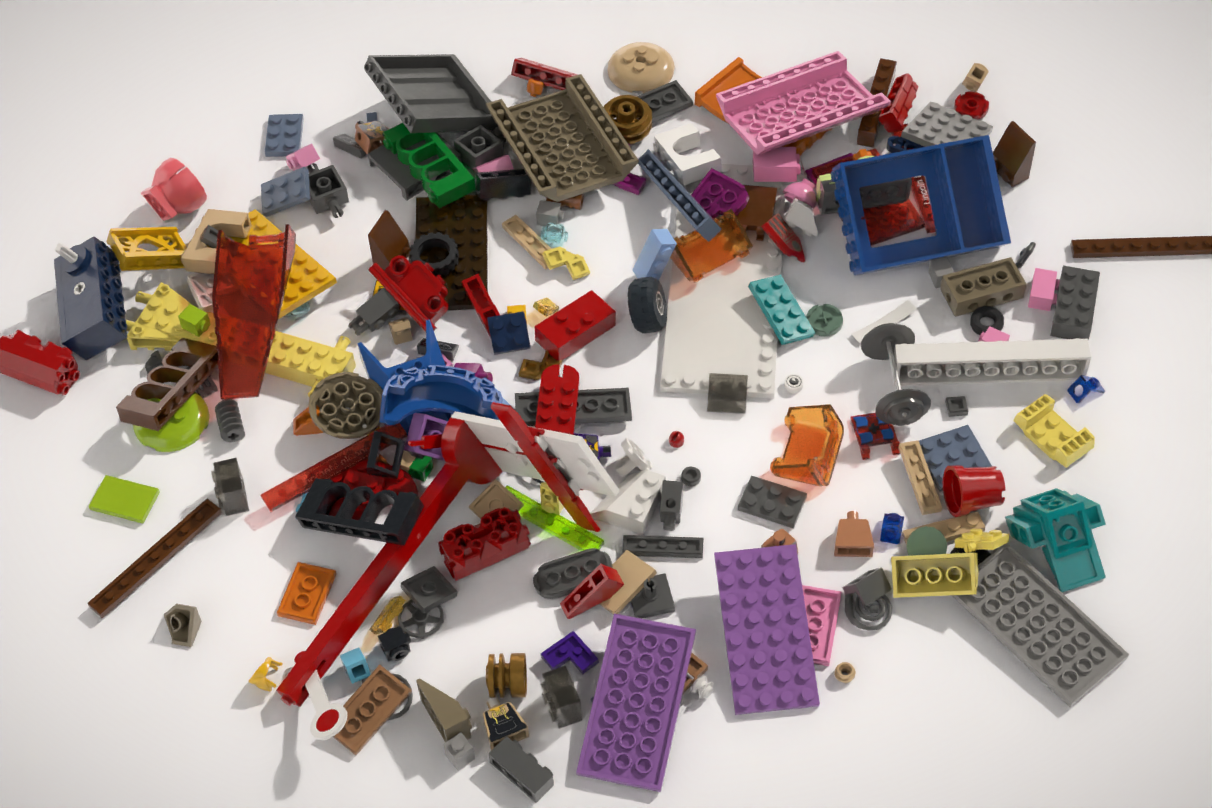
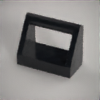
(372, 468)

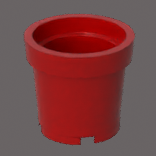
(972, 488)

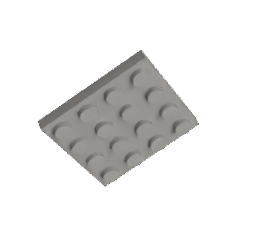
(943, 125)

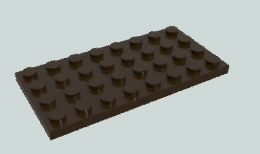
(467, 224)

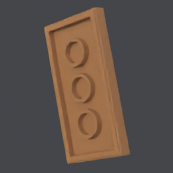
(371, 708)

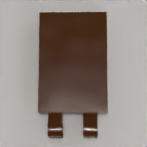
(758, 209)

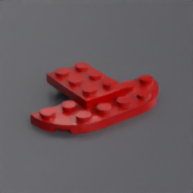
(358, 476)

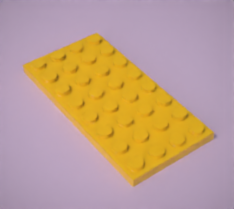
(306, 275)

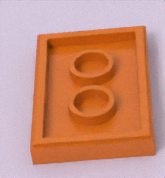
(306, 593)

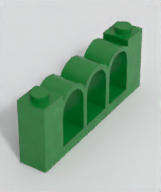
(440, 191)

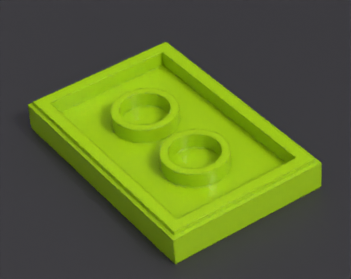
(124, 499)

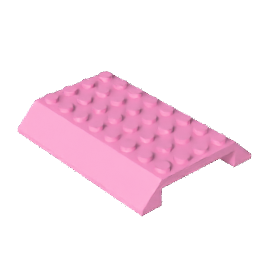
(797, 103)

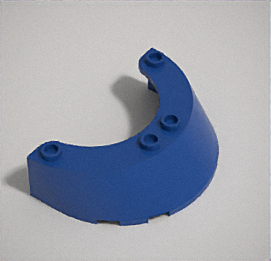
(437, 390)

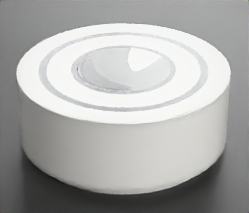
(793, 383)

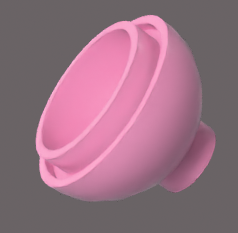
(802, 191)

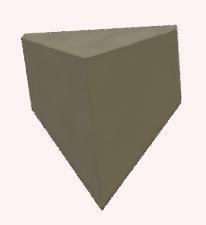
(183, 624)

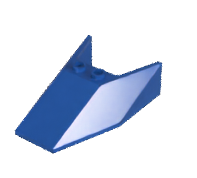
(381, 374)

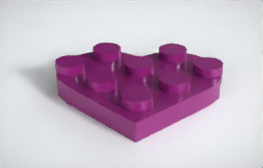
(720, 193)

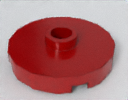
(972, 104)

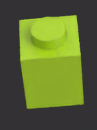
(194, 320)

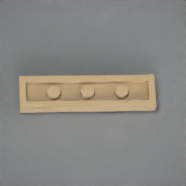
(526, 238)
(920, 477)
(953, 527)

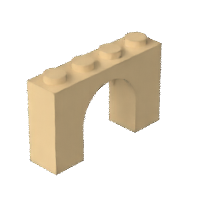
(201, 258)

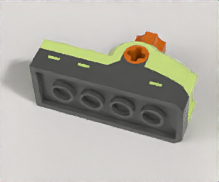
(871, 196)

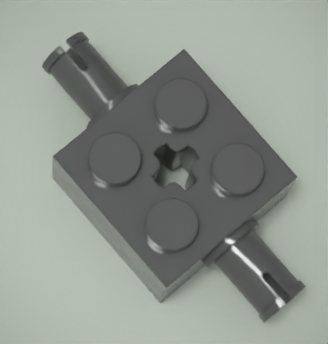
(327, 190)

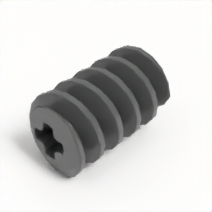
(229, 421)

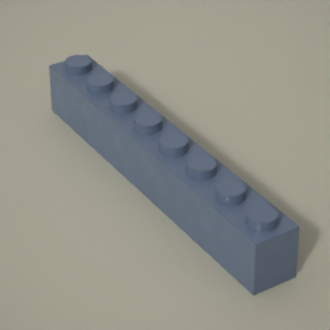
(679, 195)

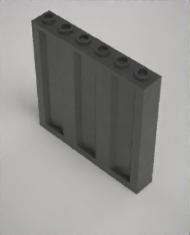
(430, 92)

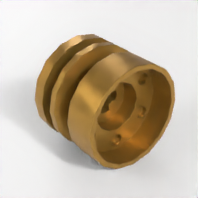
(507, 675)

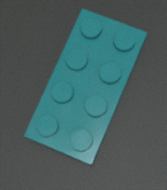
(781, 309)

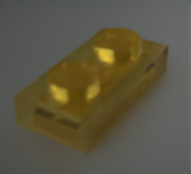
(391, 610)

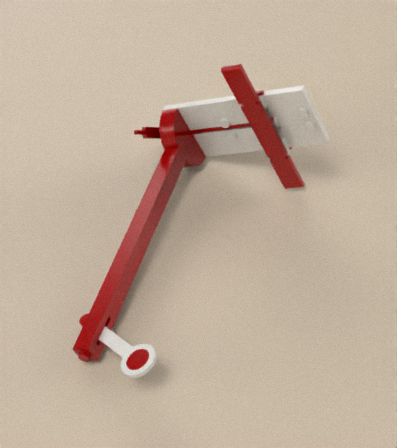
(474, 452)

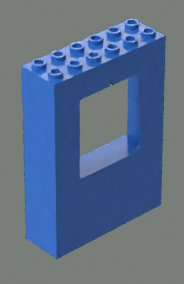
(961, 195)

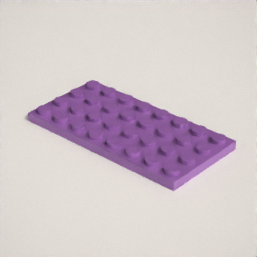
(766, 630)
(636, 703)

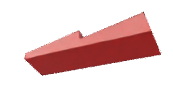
(480, 299)

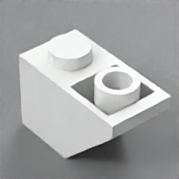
(801, 215)

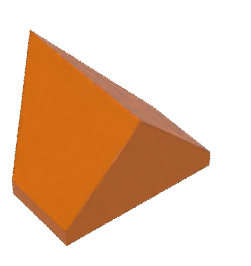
(304, 424)

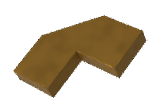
(533, 369)

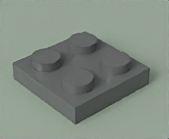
(428, 589)

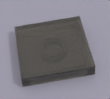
(727, 393)

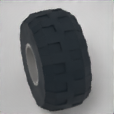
(647, 305)

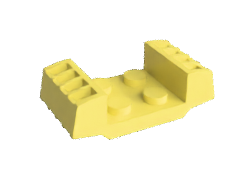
(1053, 433)

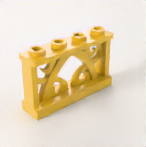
(139, 259)

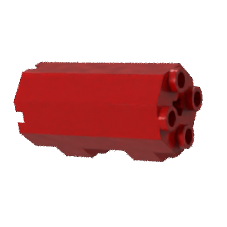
(38, 365)
(479, 546)

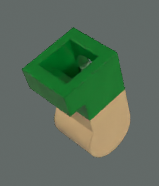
(416, 467)

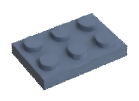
(283, 134)
(285, 191)

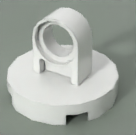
(633, 458)

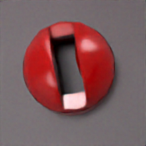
(679, 441)

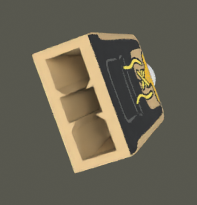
(502, 722)

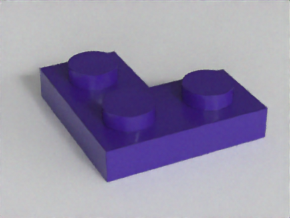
(570, 649)

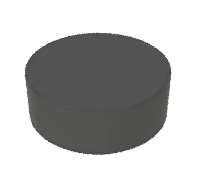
(691, 476)

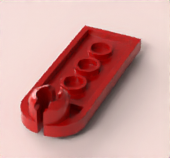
(558, 399)

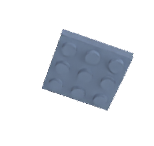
(952, 448)

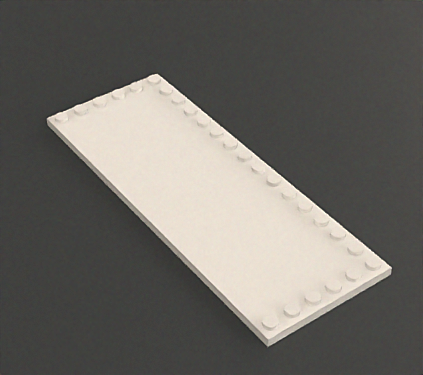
(717, 319)

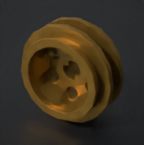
(626, 111)

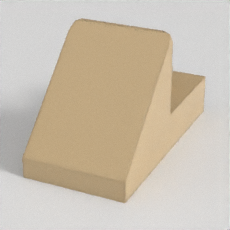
(400, 330)

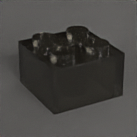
(230, 486)
(561, 697)

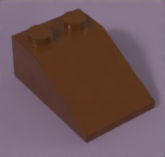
(1014, 155)
(387, 241)

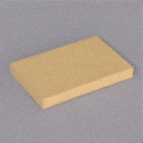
(633, 574)

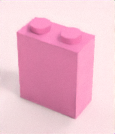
(776, 165)

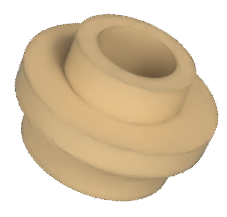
(844, 667)

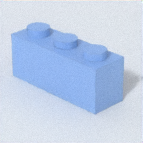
(655, 254)

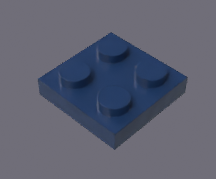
(508, 333)

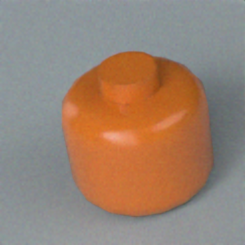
(534, 87)

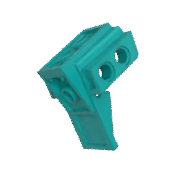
(1065, 527)

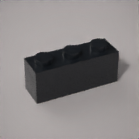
(502, 184)

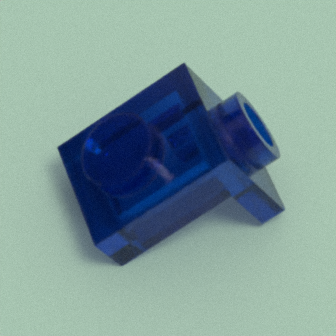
(892, 528)

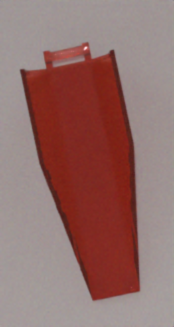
(247, 306)

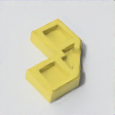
(575, 263)

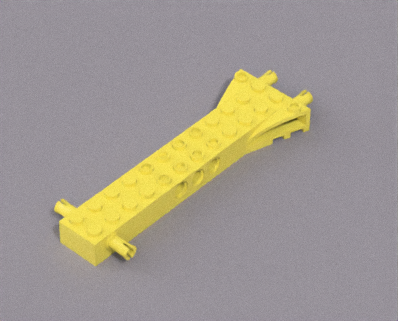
(288, 358)

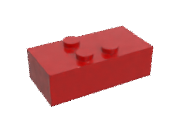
(575, 325)

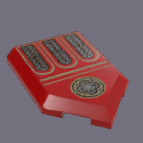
(784, 237)

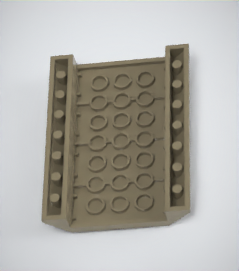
(565, 141)

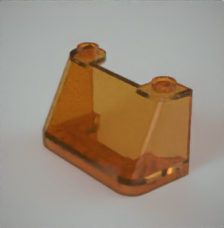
(697, 256)
(811, 446)

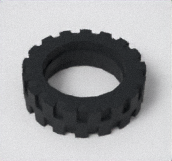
(436, 240)

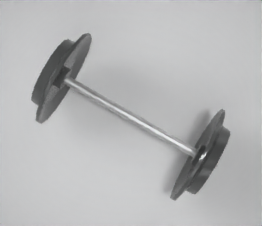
(902, 405)

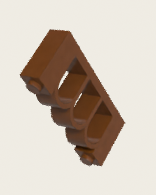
(153, 415)

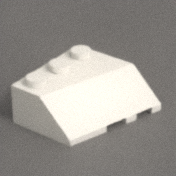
(634, 503)

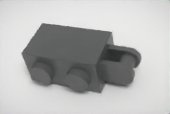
(375, 312)

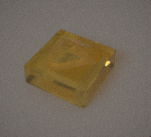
(546, 306)

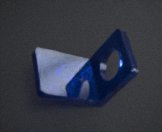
(1088, 383)

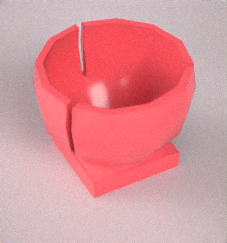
(174, 192)

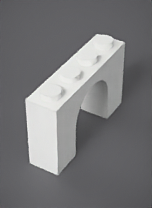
(685, 168)

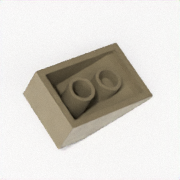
(444, 711)

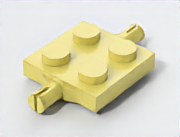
(981, 540)

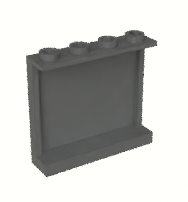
(400, 172)

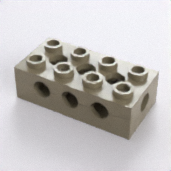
(983, 286)

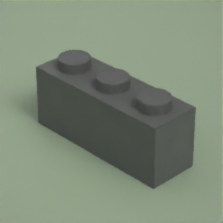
(521, 769)

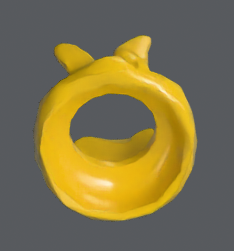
(259, 677)

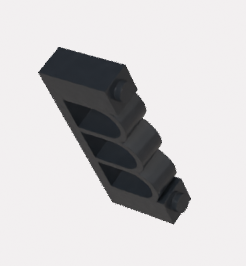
(324, 493)

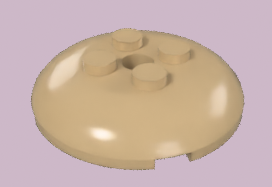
(640, 67)

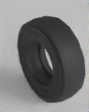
(986, 311)

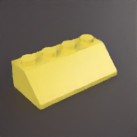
(935, 575)

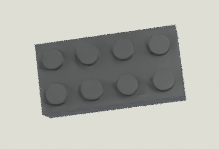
(1075, 303)

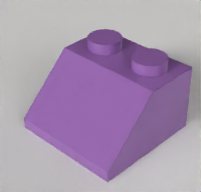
(425, 425)

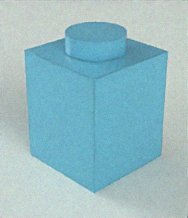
(355, 665)

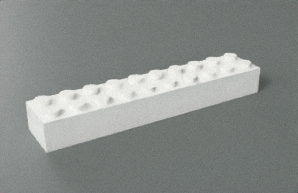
(992, 361)

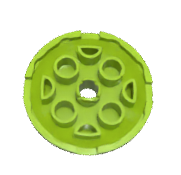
(180, 430)

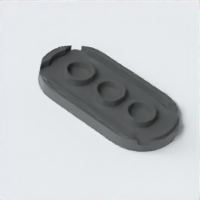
(564, 574)

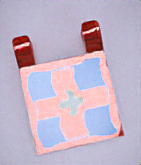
(873, 432)

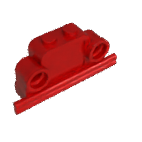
(414, 288)

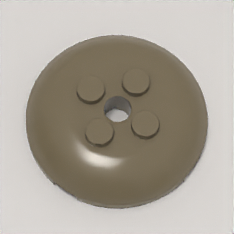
(342, 392)

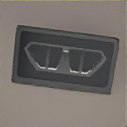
(349, 145)
(447, 349)

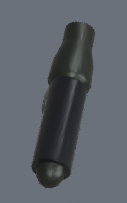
(1024, 254)

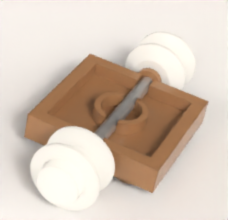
(694, 679)

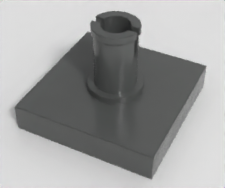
(653, 598)

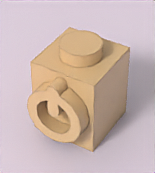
(975, 77)

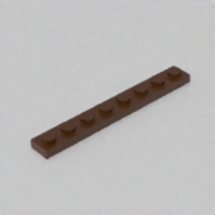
(1141, 246)
(154, 558)

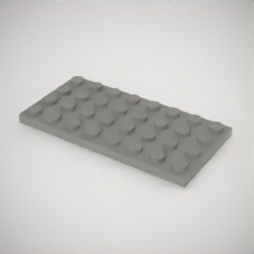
(1041, 626)

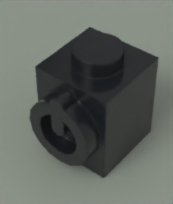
(395, 644)

